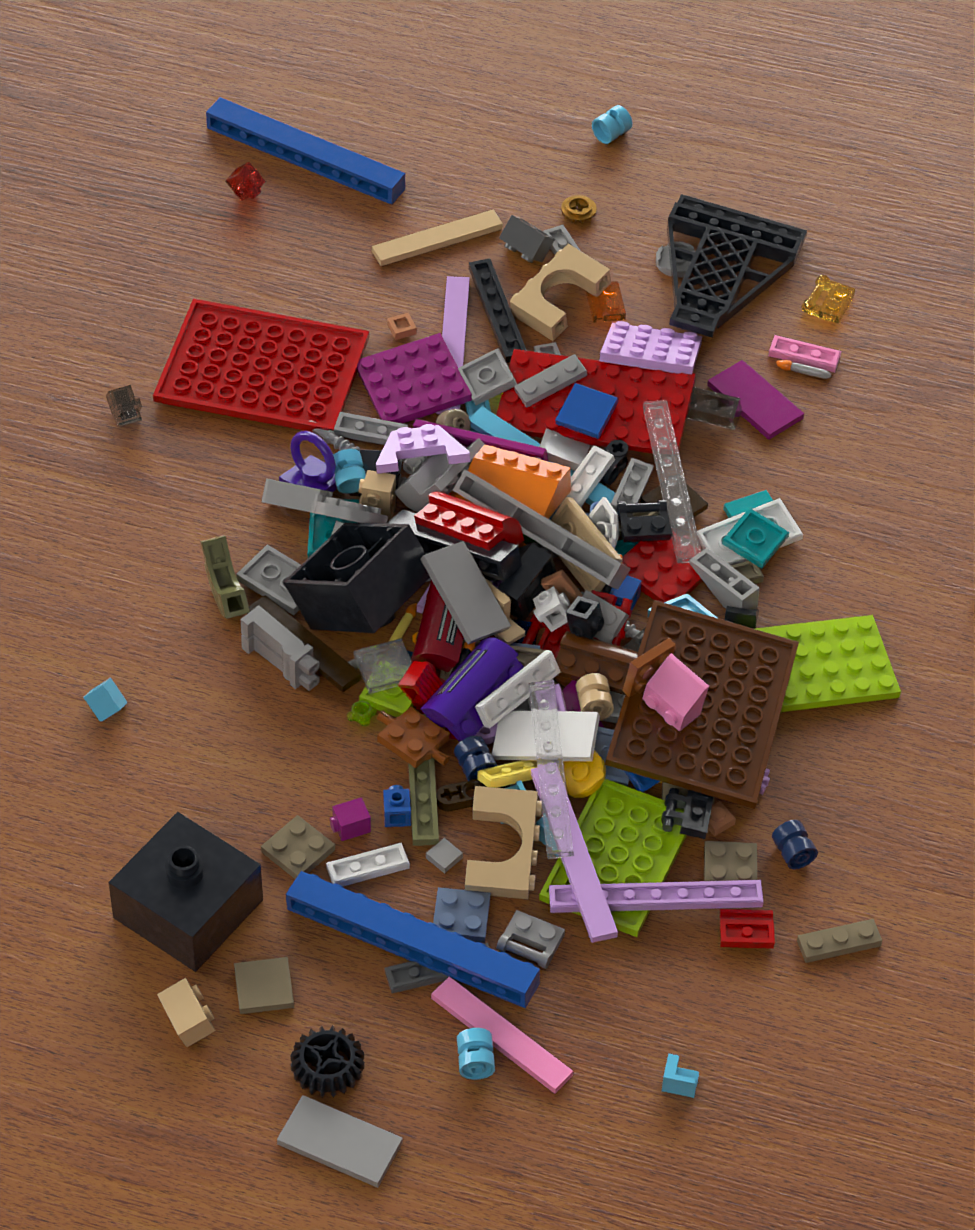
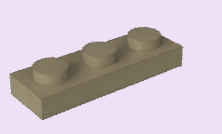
(839, 940)

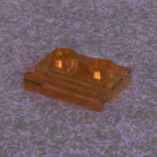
(608, 304)

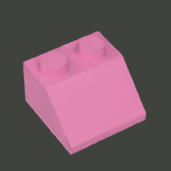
(676, 693)

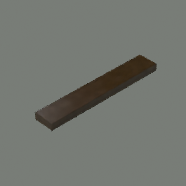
(331, 665)

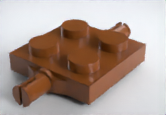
(413, 737)

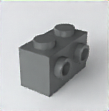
(527, 239)

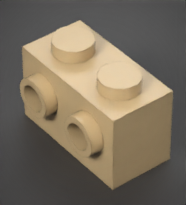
(378, 492)
(186, 1012)

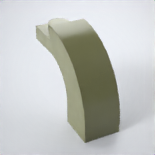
(222, 579)

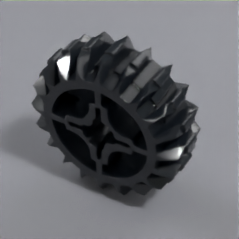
(332, 1070)

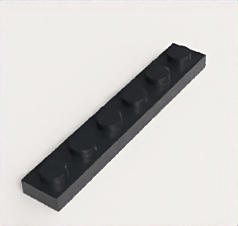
(496, 307)

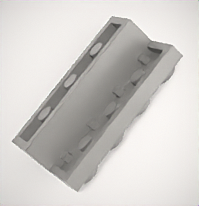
(433, 476)

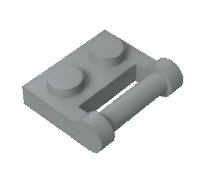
(532, 933)

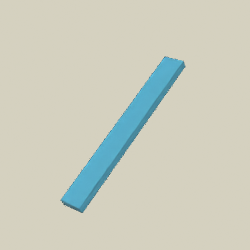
(490, 424)

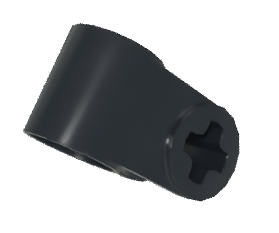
(619, 450)

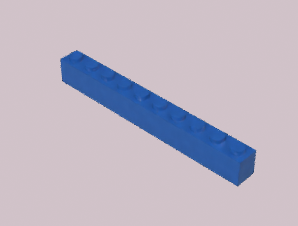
(306, 150)
(413, 939)

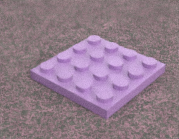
(651, 348)

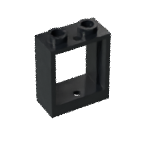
(526, 580)

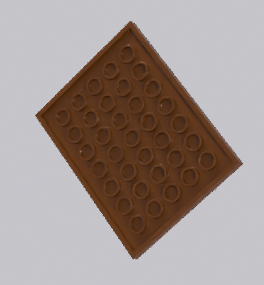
(732, 738)

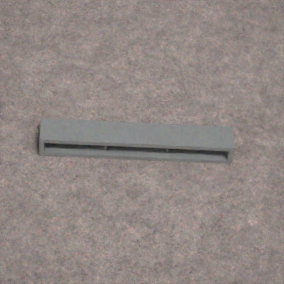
(543, 530)

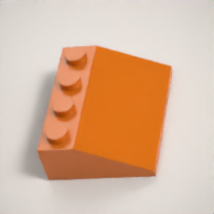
(525, 478)

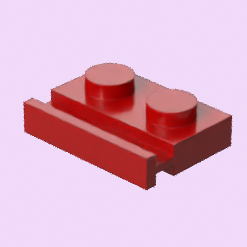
(746, 928)

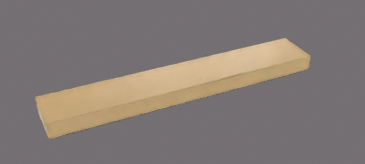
(437, 237)

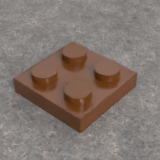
(645, 666)

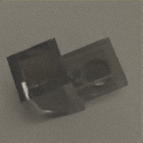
(124, 406)

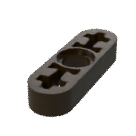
(452, 791)

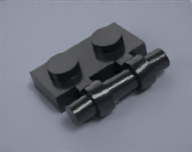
(696, 813)

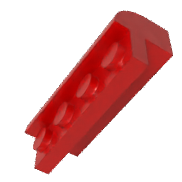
(468, 521)

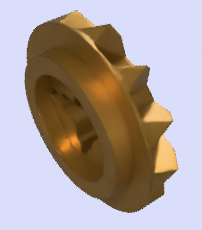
(585, 205)

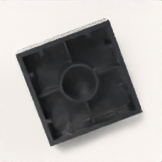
(359, 577)
(186, 891)

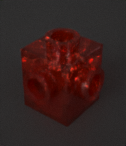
(245, 181)

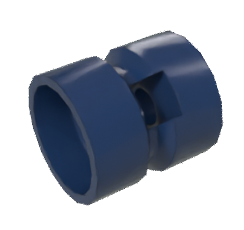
(473, 756)
(794, 844)

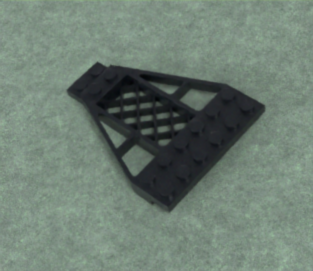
(730, 229)

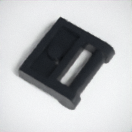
(644, 527)

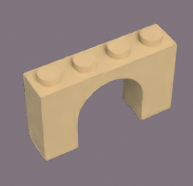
(566, 267)
(519, 811)

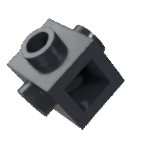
(585, 617)

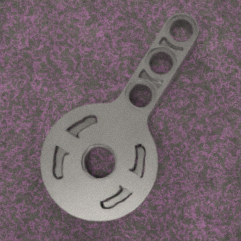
(319, 502)

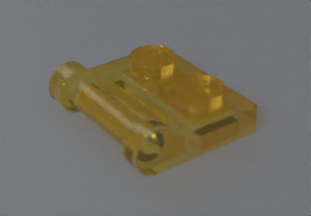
(835, 302)

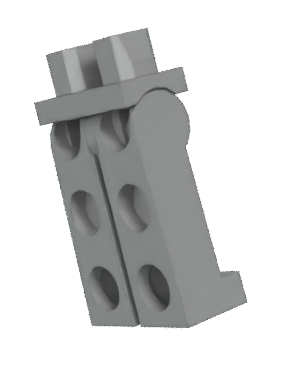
(280, 648)

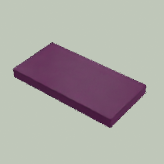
(760, 401)

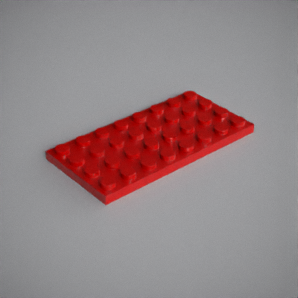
(625, 382)

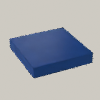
(586, 410)

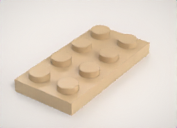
(574, 520)

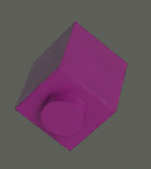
(350, 819)

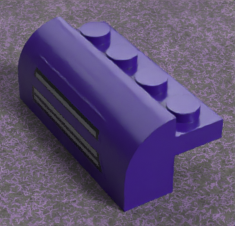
(474, 679)

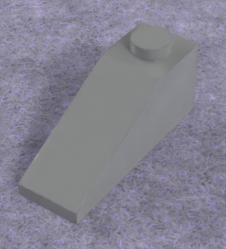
(724, 581)

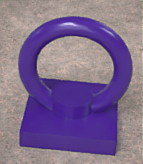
(311, 471)

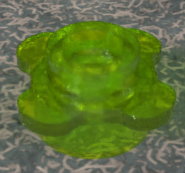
(364, 708)

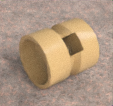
(595, 695)

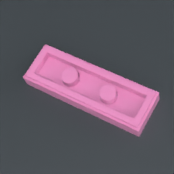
(804, 353)

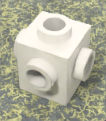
(551, 608)

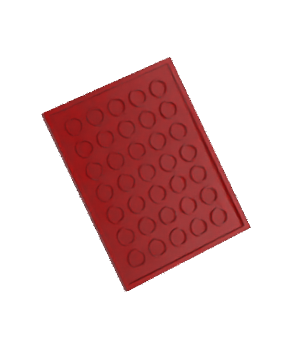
(261, 366)

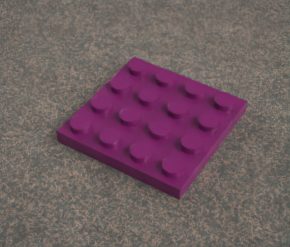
(413, 380)

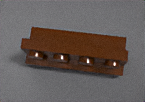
(586, 656)

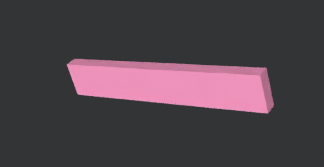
(505, 1036)

